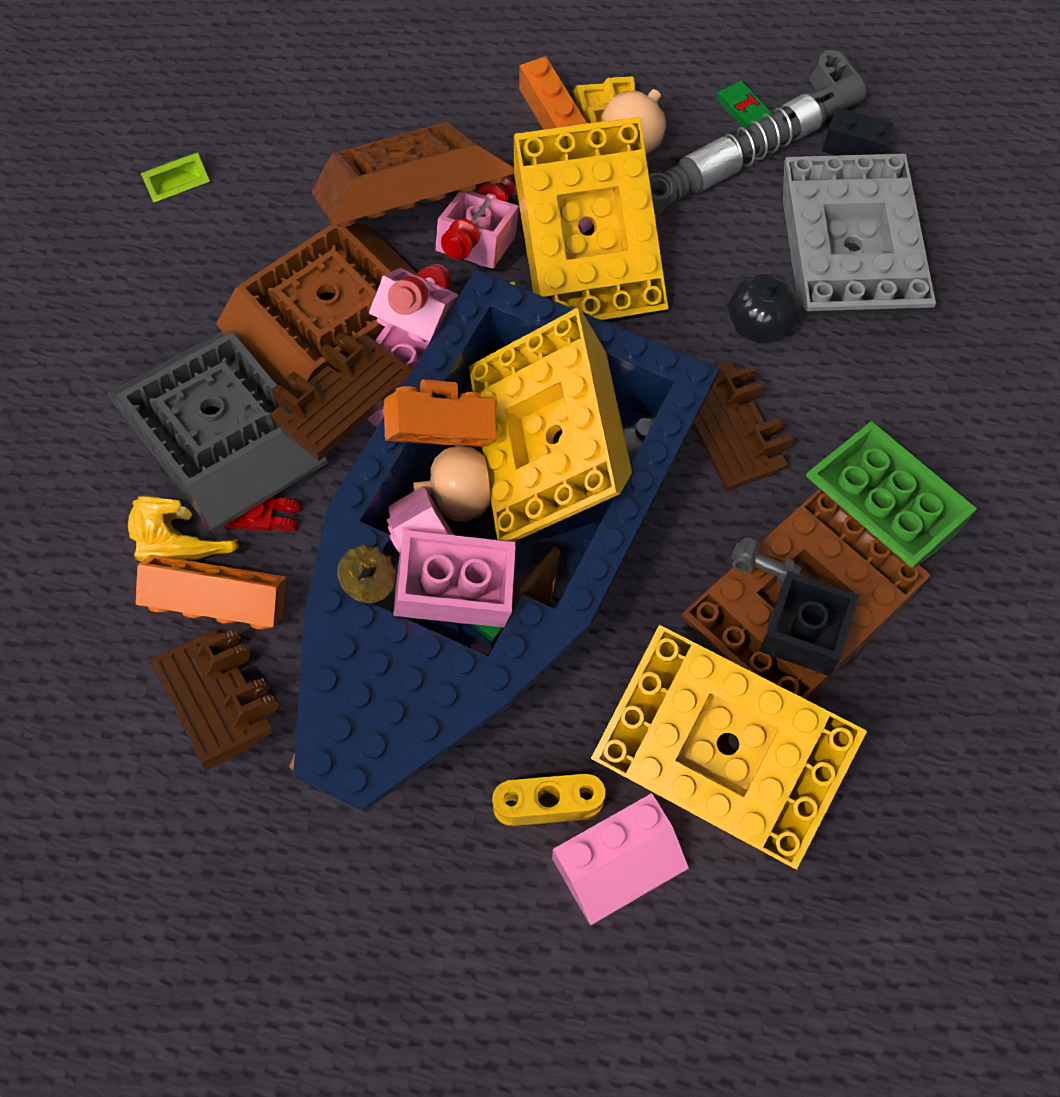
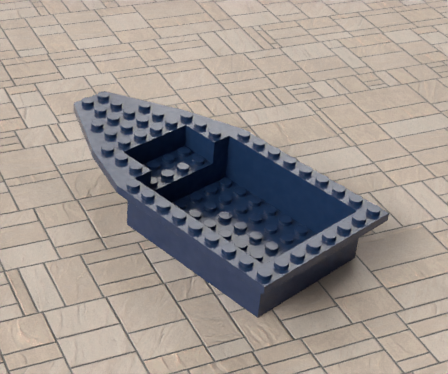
(402, 691)

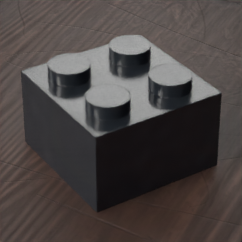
(809, 623)

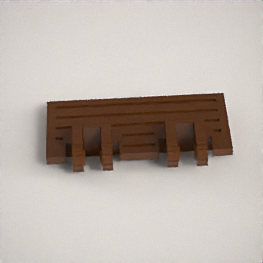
(338, 402)
(736, 432)
(213, 699)

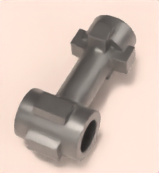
(747, 556)

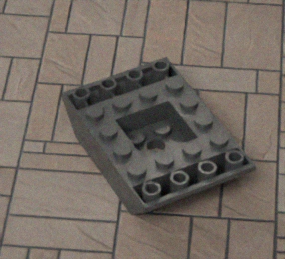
(220, 459)

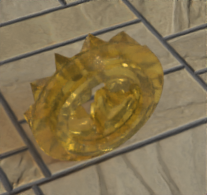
(366, 589)

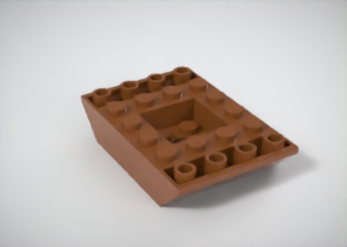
(404, 171)
(280, 307)
(828, 549)

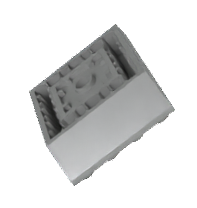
(860, 203)

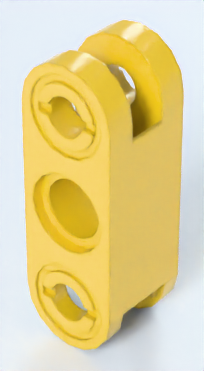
(567, 790)

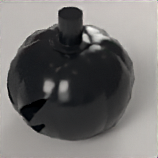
(764, 308)

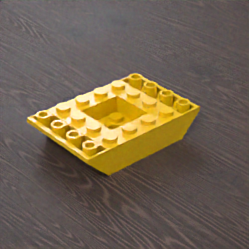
(599, 176)
(539, 387)
(786, 755)

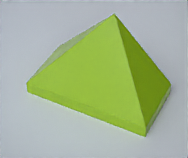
(175, 177)

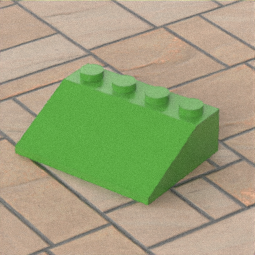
(892, 494)

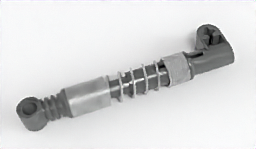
(835, 85)

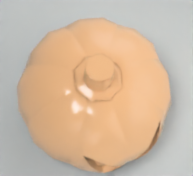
(638, 104)
(459, 483)

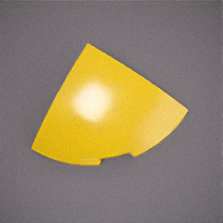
(593, 98)

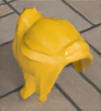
(154, 535)

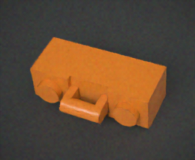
(443, 421)

